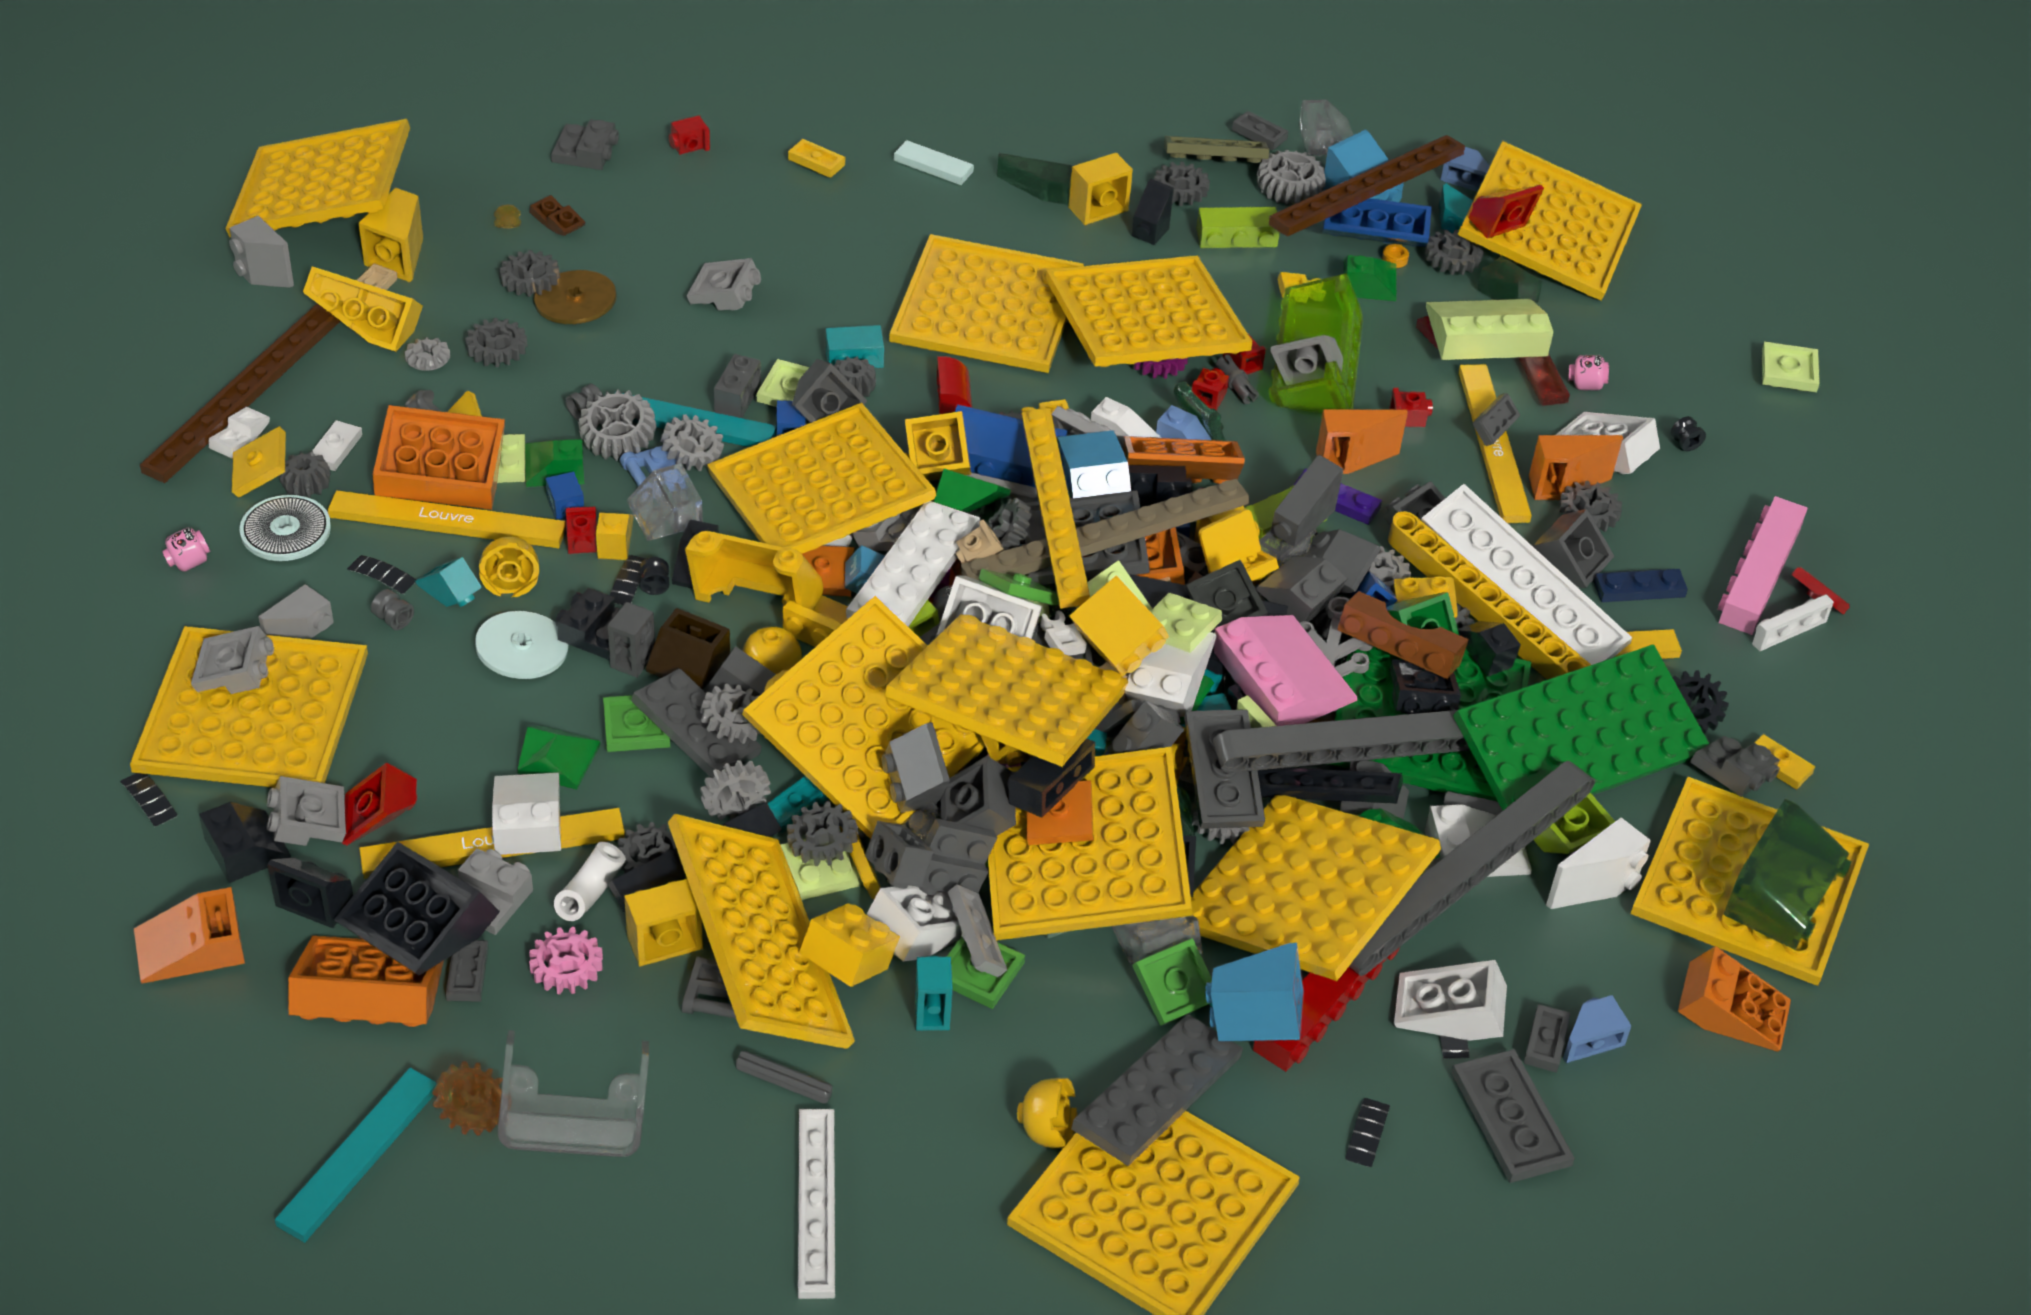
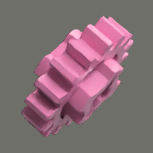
(566, 960)

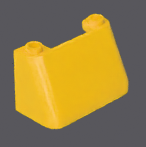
(726, 561)

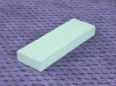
(933, 162)

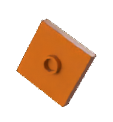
(830, 565)
(1067, 821)

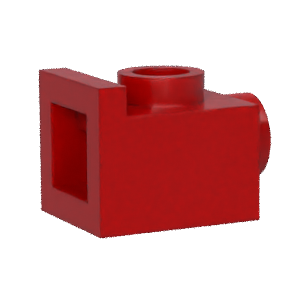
(689, 135)
(1255, 357)
(1211, 382)
(1415, 404)
(581, 530)

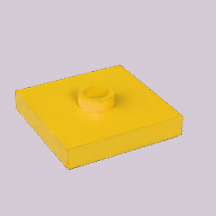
(258, 462)

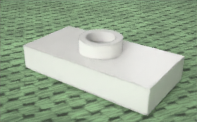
(337, 443)

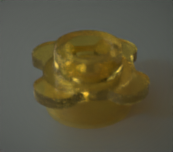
(507, 217)

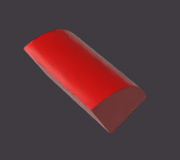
(952, 385)

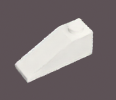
(1121, 420)

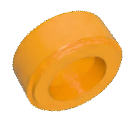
(1396, 254)

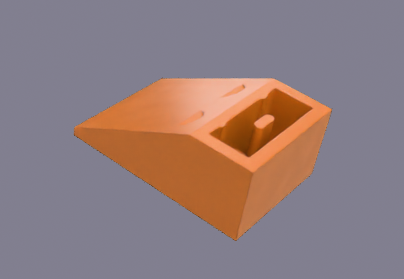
(1360, 437)
(1571, 459)
(190, 937)
(1733, 1001)

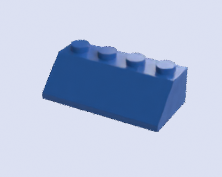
(1382, 222)
(998, 445)

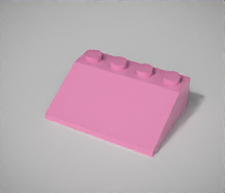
(1281, 668)

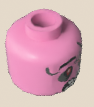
(1589, 372)
(186, 549)

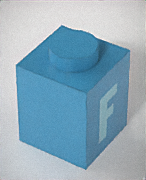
(860, 567)

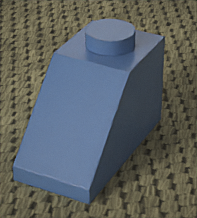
(1466, 170)
(1181, 425)
(1597, 1029)

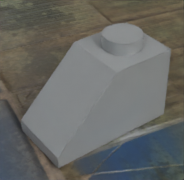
(298, 615)

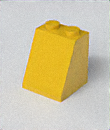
(393, 234)
(1119, 626)

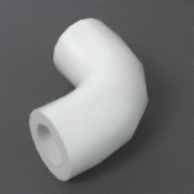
(589, 882)

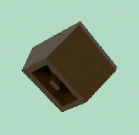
(689, 645)

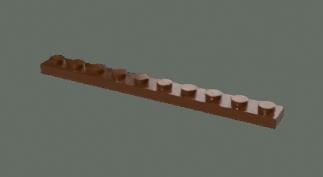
(1366, 185)
(238, 394)

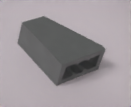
(1308, 502)
(741, 670)

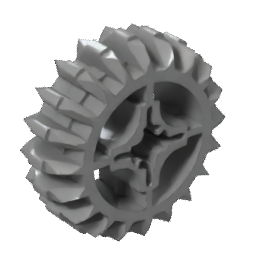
(1290, 177)
(617, 431)

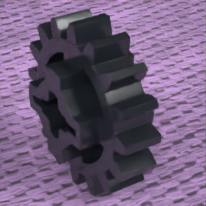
(1707, 710)

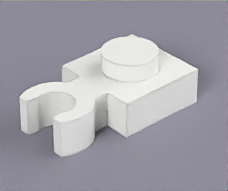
(1062, 636)

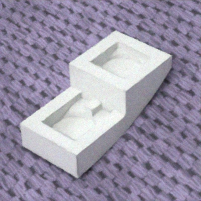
(241, 430)

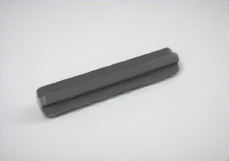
(784, 1076)

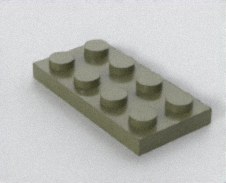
(1208, 147)

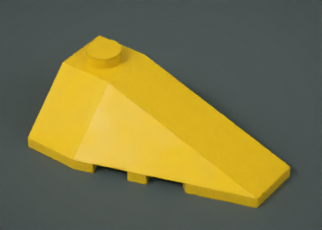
(371, 312)

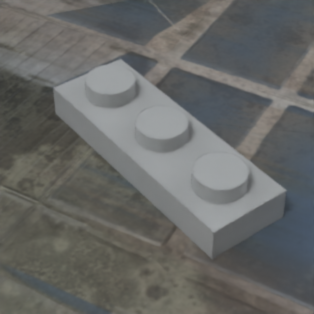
(977, 931)

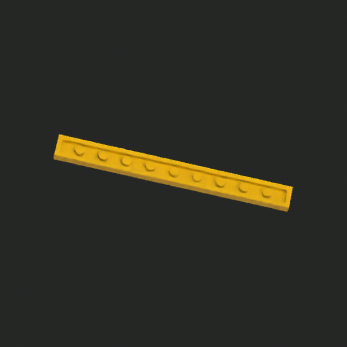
(1055, 508)

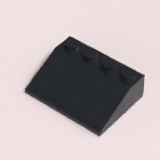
(416, 911)

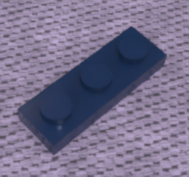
(1640, 585)

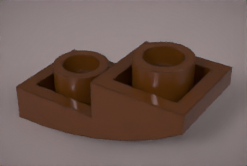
(555, 216)

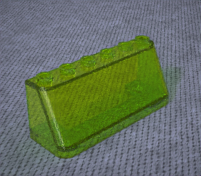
(1312, 311)

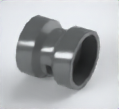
(578, 401)
(395, 611)

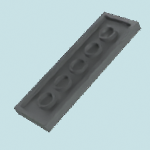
(1156, 1090)

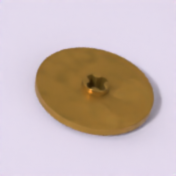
(577, 297)

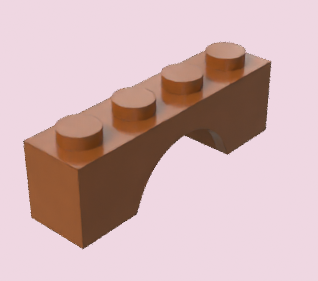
(1430, 649)

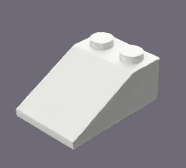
(1638, 434)
(990, 607)
(1171, 676)
(526, 813)
(1457, 823)
(1601, 867)
(920, 920)
(1453, 1001)

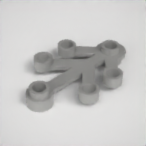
(1332, 649)

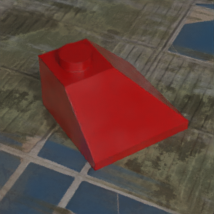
(1504, 210)
(378, 801)

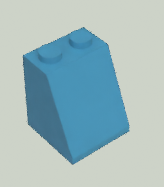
(1355, 157)
(1093, 464)
(1258, 996)

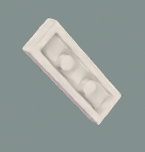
(1792, 622)

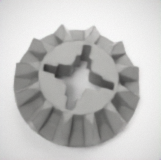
(422, 360)

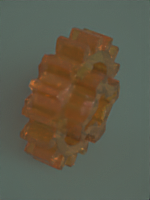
(473, 1098)

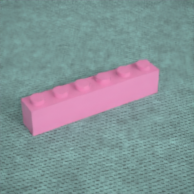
(1762, 565)

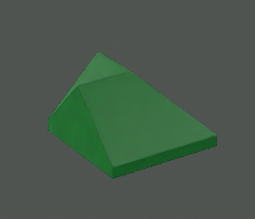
(557, 752)

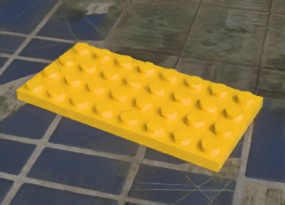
(757, 933)

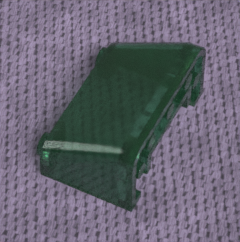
(1787, 877)

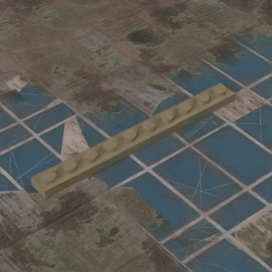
(1119, 529)

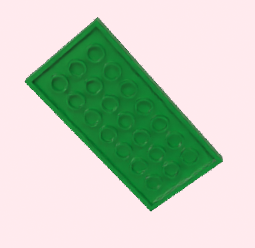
(1606, 718)

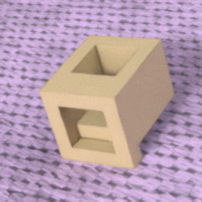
(978, 544)

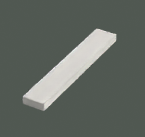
(816, 1204)

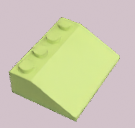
(1490, 329)

